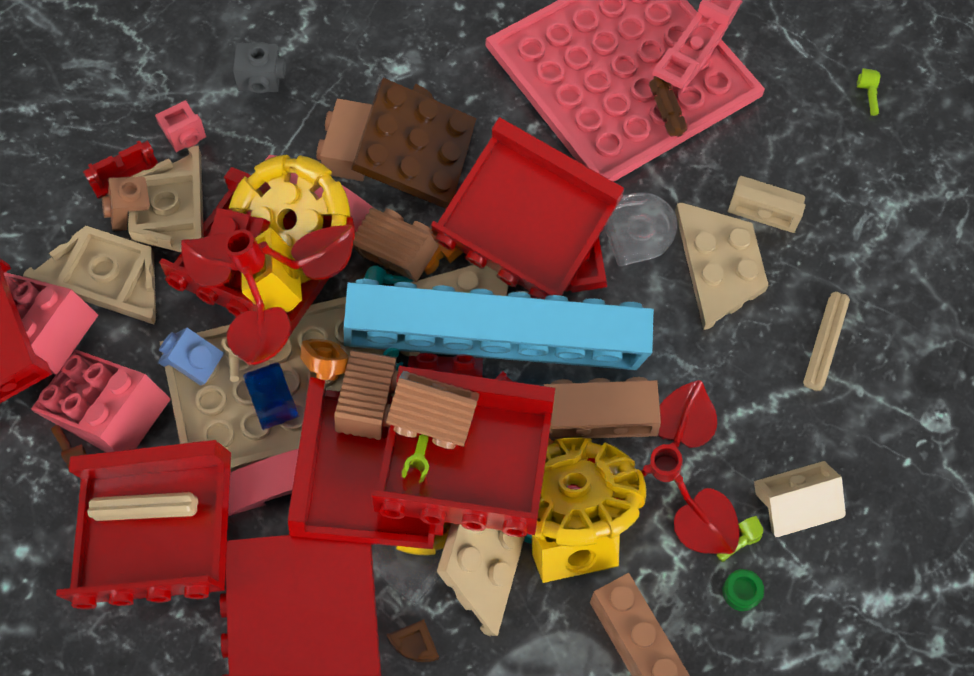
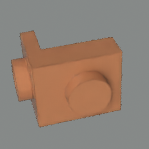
(123, 196)

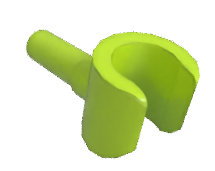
(870, 80)
(418, 460)
(751, 533)

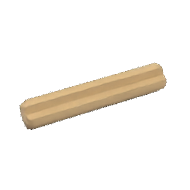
(826, 341)
(143, 506)

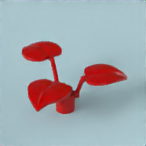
(263, 333)
(710, 519)

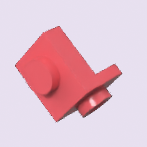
(181, 126)

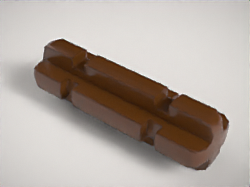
(668, 107)

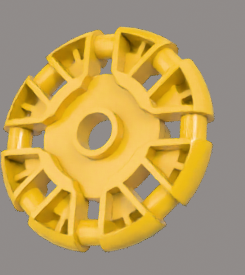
(292, 197)
(573, 509)

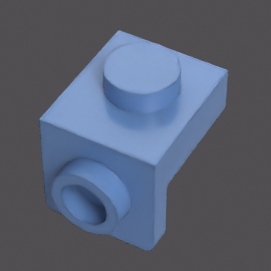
(190, 355)

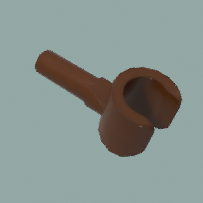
(67, 450)

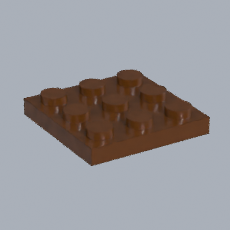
(414, 143)

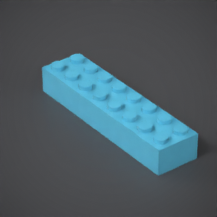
(497, 325)

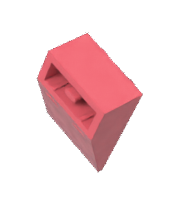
(52, 318)
(102, 402)

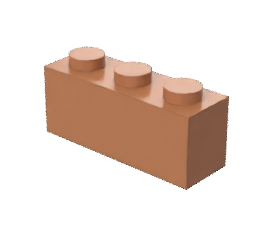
(605, 409)
(635, 630)

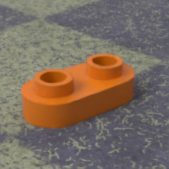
(324, 358)

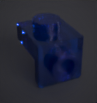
(270, 395)

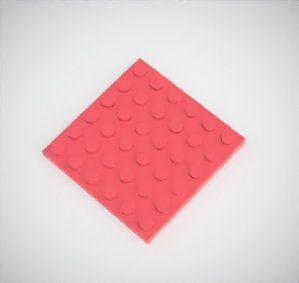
(591, 74)

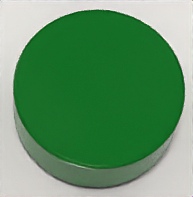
(743, 590)

